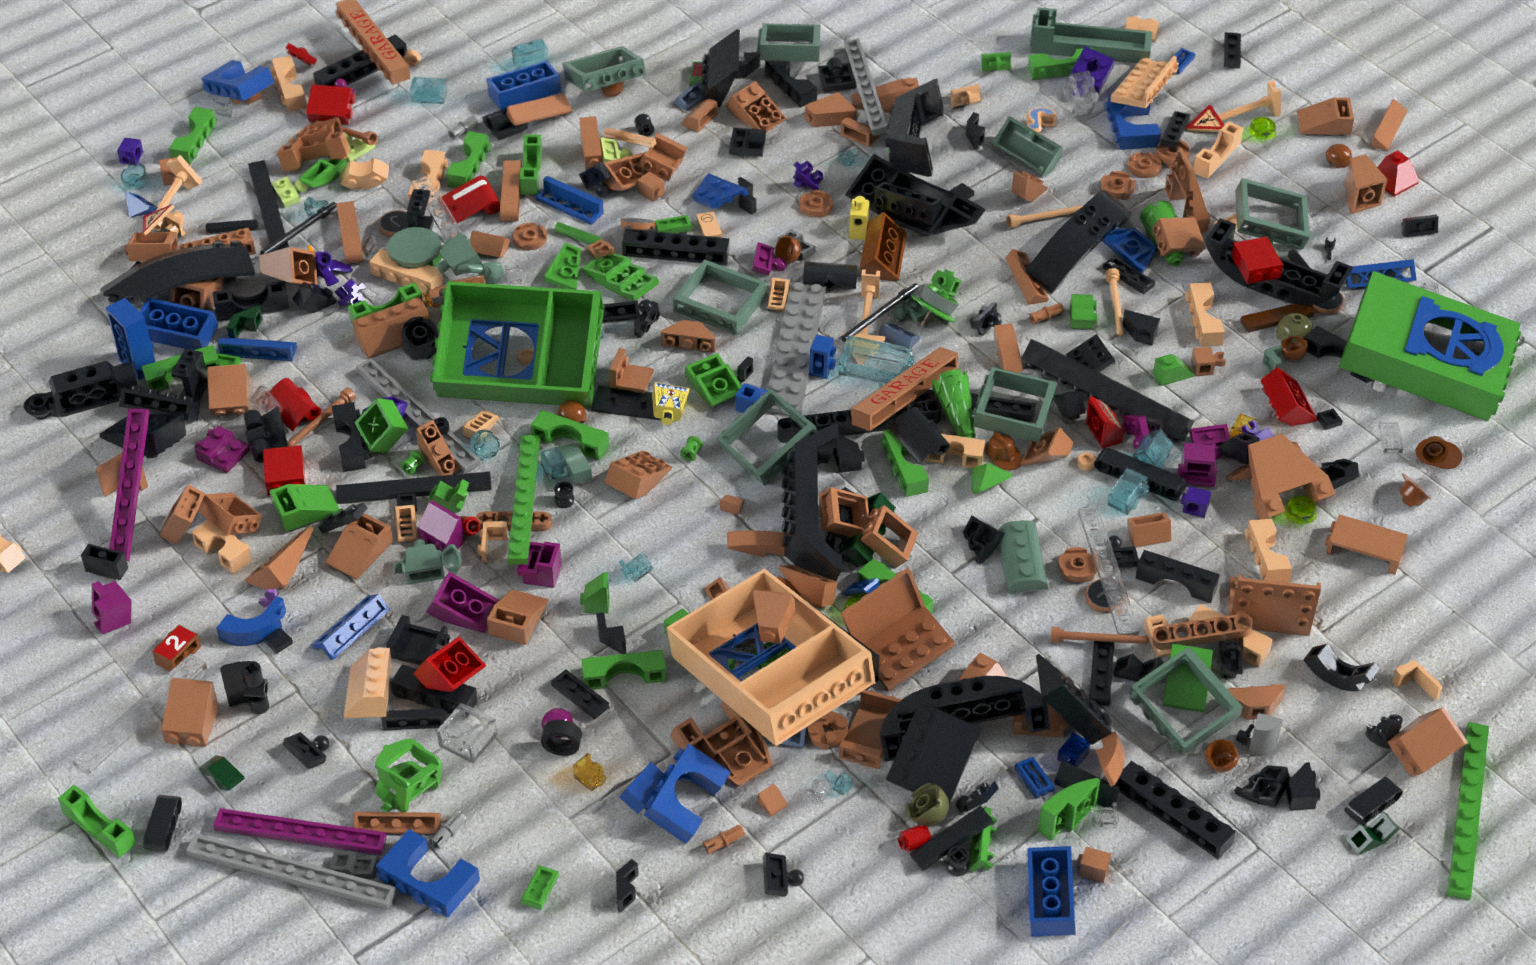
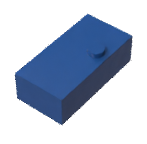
(524, 84)
(178, 324)
(130, 335)
(1051, 891)

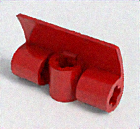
(295, 403)

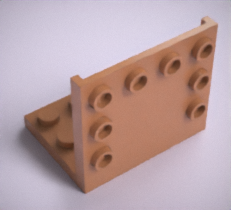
(1274, 604)
(897, 628)

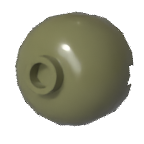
(1294, 325)
(928, 805)

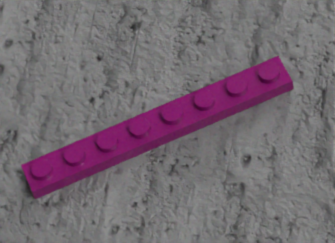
(129, 481)
(300, 831)

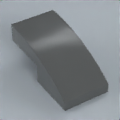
(806, 248)
(354, 865)

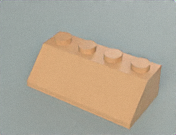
(369, 685)

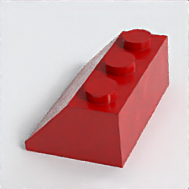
(1287, 398)
(449, 667)

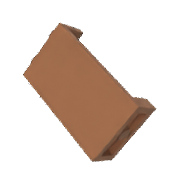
(1367, 540)
(863, 739)

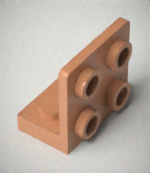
(628, 376)
(109, 475)

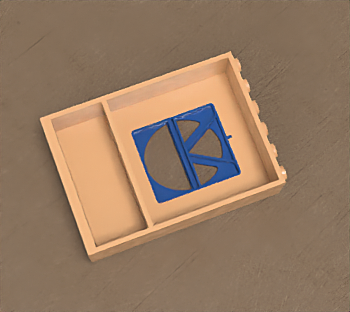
(791, 692)

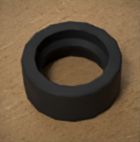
(560, 746)

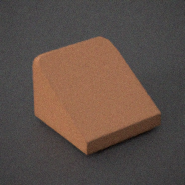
(731, 504)
(771, 800)

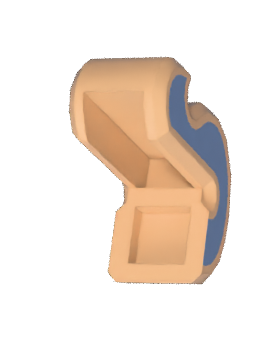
(1041, 116)

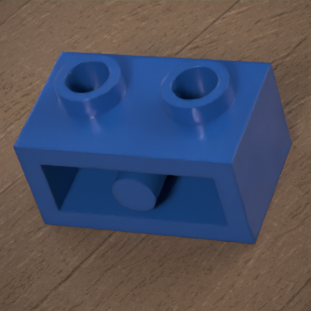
(822, 356)
(642, 788)

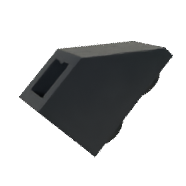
(313, 298)
(1238, 447)
(1301, 789)

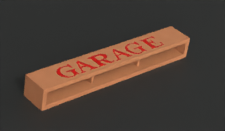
(373, 41)
(903, 389)

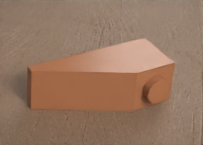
(810, 585)

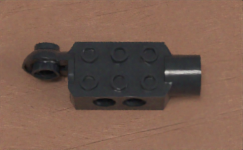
(82, 390)

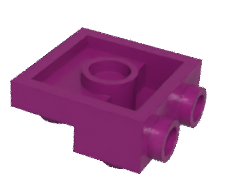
(221, 449)

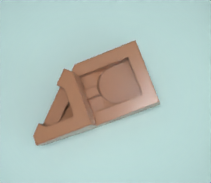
(600, 249)

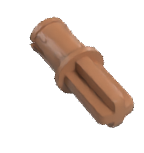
(1046, 313)
(724, 839)

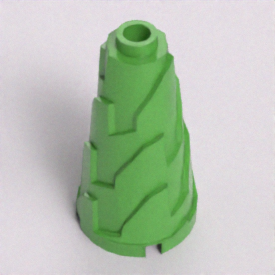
(1150, 216)
(956, 401)

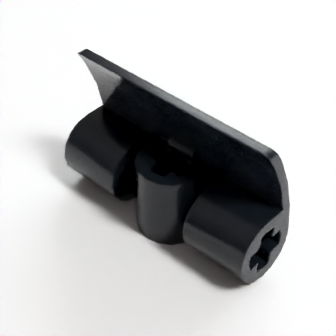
(830, 275)
(264, 432)
(919, 435)
(245, 684)

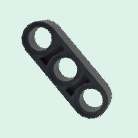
(1373, 801)
(162, 822)

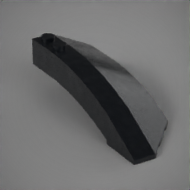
(956, 209)
(181, 268)

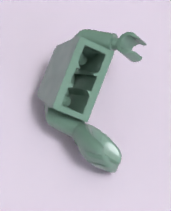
(462, 259)
(426, 563)

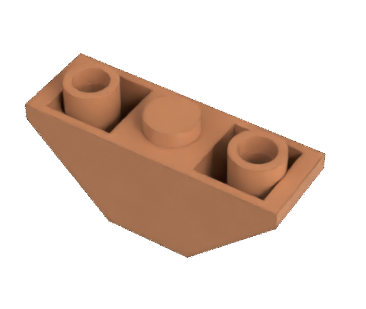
(1027, 186)
(688, 336)
(435, 449)
(1258, 699)

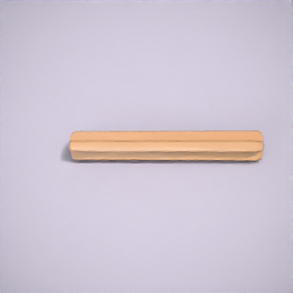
(629, 137)

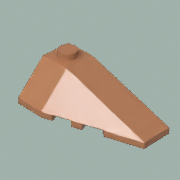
(282, 564)

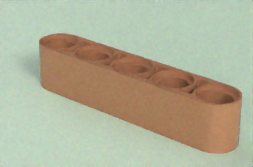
(510, 190)
(350, 232)
(1209, 625)

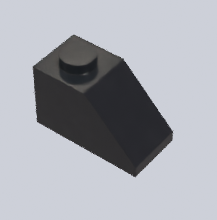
(1141, 326)
(1070, 404)
(848, 455)

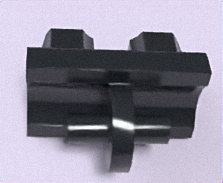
(987, 318)
(1230, 659)

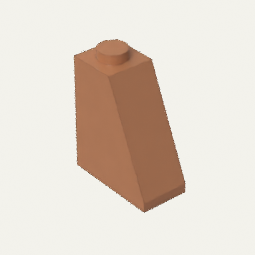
(829, 111)
(590, 141)
(773, 614)

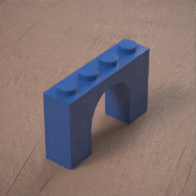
(234, 83)
(1128, 134)
(666, 809)
(441, 895)

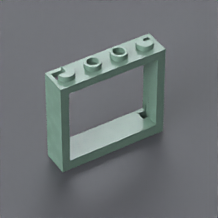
(789, 52)
(604, 68)
(1262, 228)
(712, 315)
(1019, 383)
(748, 418)
(1209, 681)

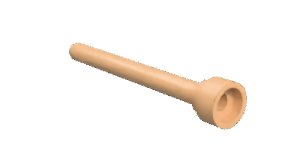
(1014, 220)
(1112, 277)

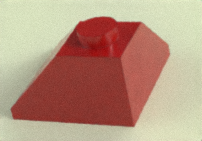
(1399, 173)

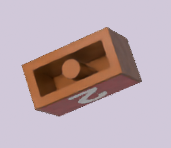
(176, 647)

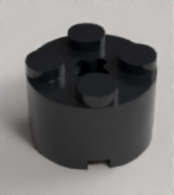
(419, 338)

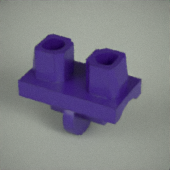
(804, 176)
(349, 292)

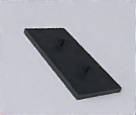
(623, 402)

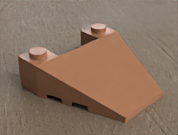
(315, 142)
(1184, 185)
(1280, 468)
(732, 745)

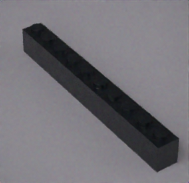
(1104, 388)

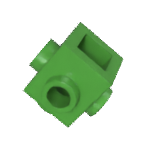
(946, 281)

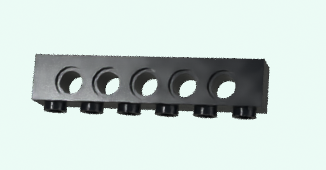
(354, 66)
(675, 246)
(1175, 810)

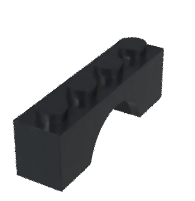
(800, 91)
(270, 299)
(1325, 343)
(351, 452)
(1199, 581)
(408, 686)

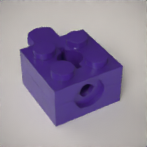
(1098, 65)

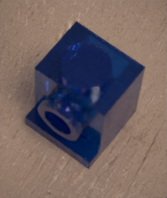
(1074, 750)

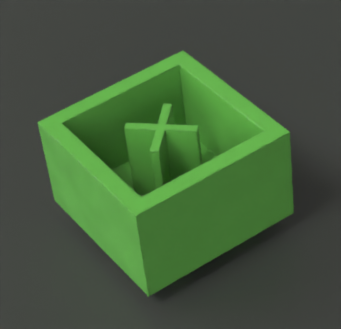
(381, 425)

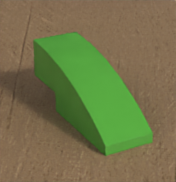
(323, 172)

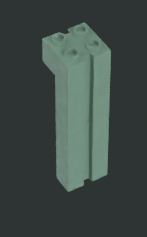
(1064, 38)

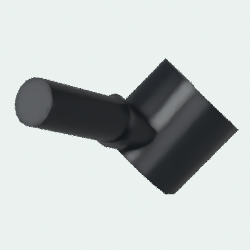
(1329, 246)
(1243, 736)

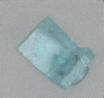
(636, 568)

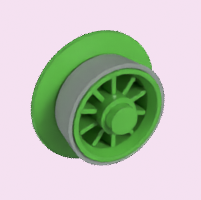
(937, 302)

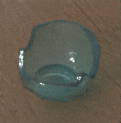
(134, 176)
(484, 444)

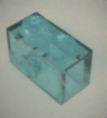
(530, 53)
(428, 90)
(1154, 448)
(1128, 491)

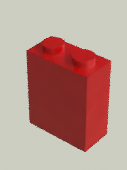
(330, 103)
(1257, 260)
(283, 467)

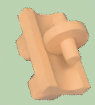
(965, 95)
(172, 223)

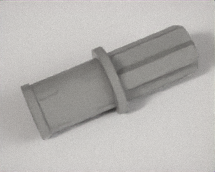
(462, 127)
(448, 829)

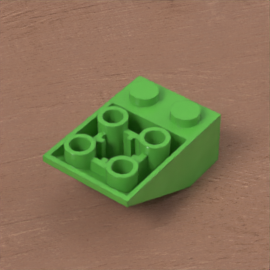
(302, 504)

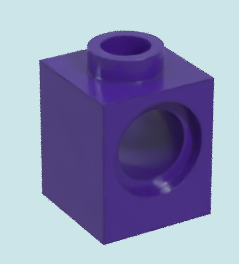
(130, 151)
(1196, 501)

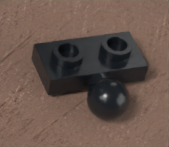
(595, 176)
(649, 315)
(1124, 555)
(305, 751)
(978, 797)
(776, 875)

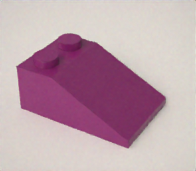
(461, 604)

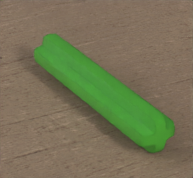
(576, 233)

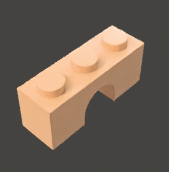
(969, 449)
(232, 552)

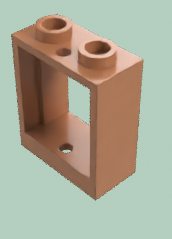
(148, 246)
(829, 511)
(230, 513)
(181, 514)
(894, 555)

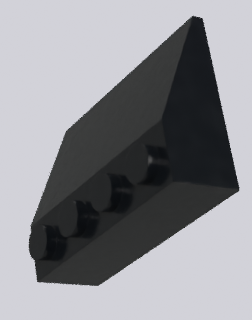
(720, 68)
(162, 433)
(1072, 702)
(933, 751)

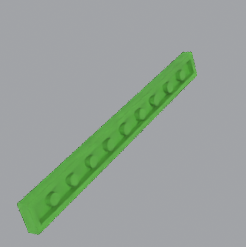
(524, 500)
(1468, 812)

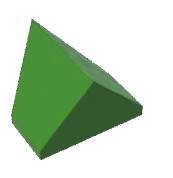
(987, 476)

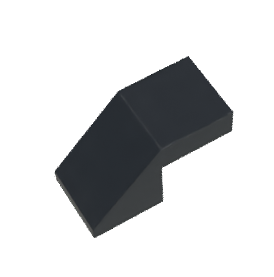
(749, 65)
(975, 132)
(747, 202)
(612, 636)
(1133, 669)
(625, 890)

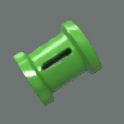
(691, 448)
(412, 462)

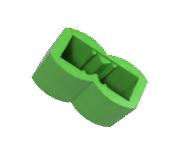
(1082, 311)

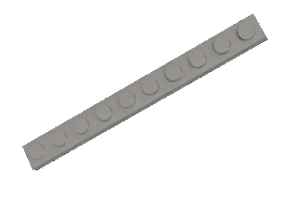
(866, 87)
(415, 411)
(291, 871)

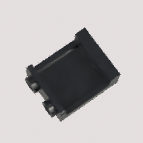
(417, 208)
(193, 373)
(415, 643)

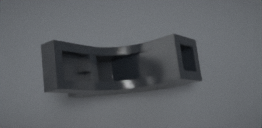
(1337, 672)

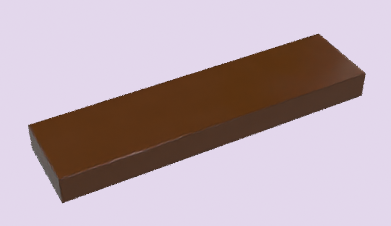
(1272, 317)

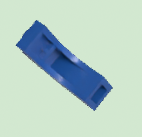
(254, 630)

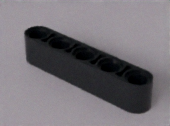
(1159, 480)

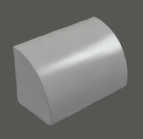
(1265, 735)

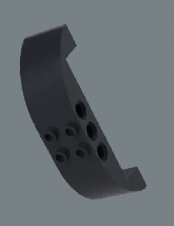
(1077, 239)
(1297, 282)
(971, 700)

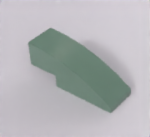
(576, 463)

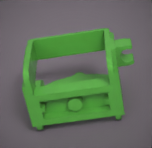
(394, 777)

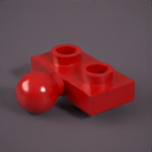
(301, 54)

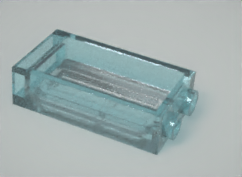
(873, 360)

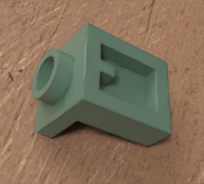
(1272, 358)

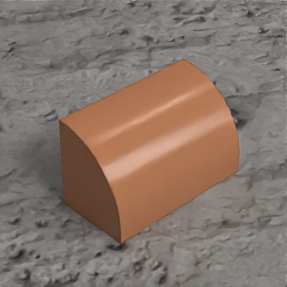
(701, 115)
(857, 131)
(489, 244)
(1149, 529)

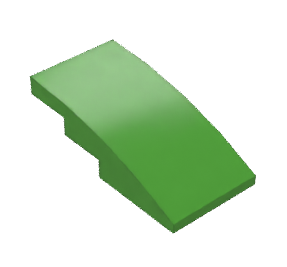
(620, 276)

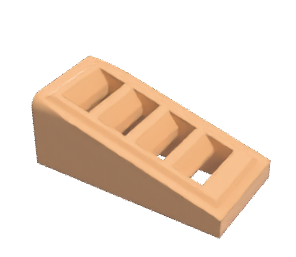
(780, 284)
(469, 427)
(408, 510)
(1149, 626)

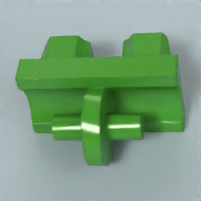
(996, 61)

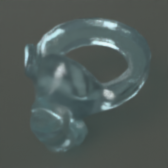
(311, 203)

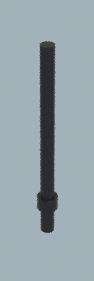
(321, 214)
(903, 295)

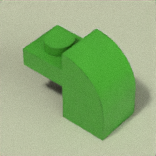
(449, 497)

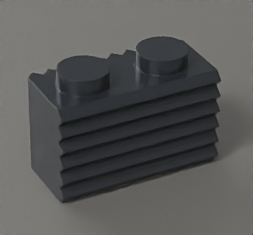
(104, 561)

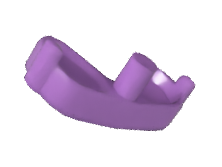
(270, 596)

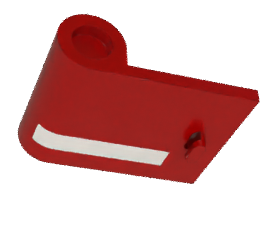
(472, 198)

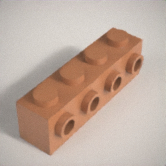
(239, 235)

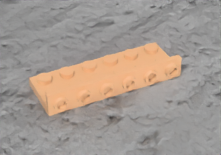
(1144, 82)

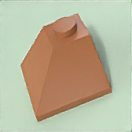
(1052, 446)

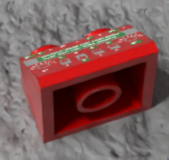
(1103, 423)

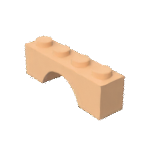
(292, 94)
(1227, 141)
(433, 165)
(425, 277)
(1208, 329)
(1262, 536)
(1253, 647)

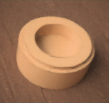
(412, 57)
(525, 356)
(1086, 461)

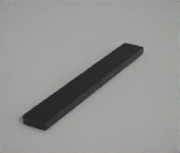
(267, 202)
(421, 486)

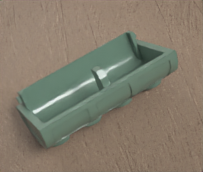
(1028, 146)
(1022, 557)

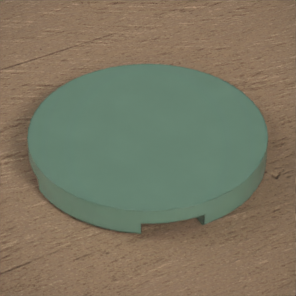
(414, 247)

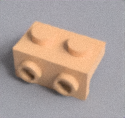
(1136, 23)

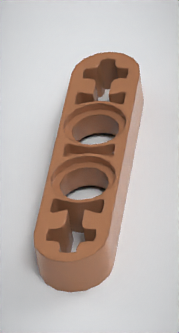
(498, 515)

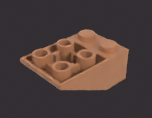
(755, 108)
(1327, 117)
(636, 473)
(360, 546)
(516, 616)

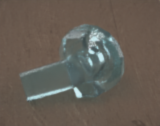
(847, 156)
(841, 784)

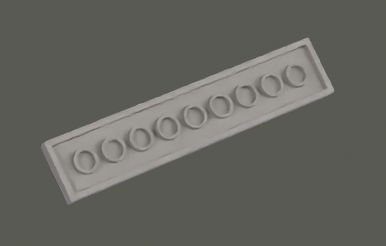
(797, 334)

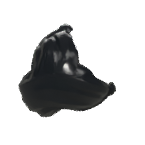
(1384, 730)

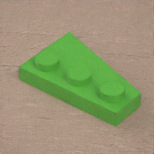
(564, 268)

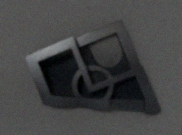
(1340, 471)
(982, 538)
(1266, 786)

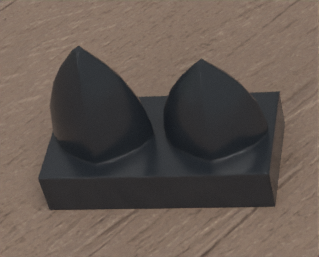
(1420, 225)

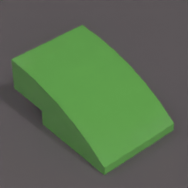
(713, 380)
(1183, 687)
(1068, 808)

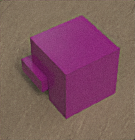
(1198, 464)
(542, 565)
(110, 606)

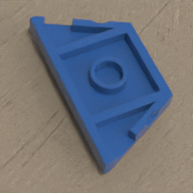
(717, 191)
(1132, 247)

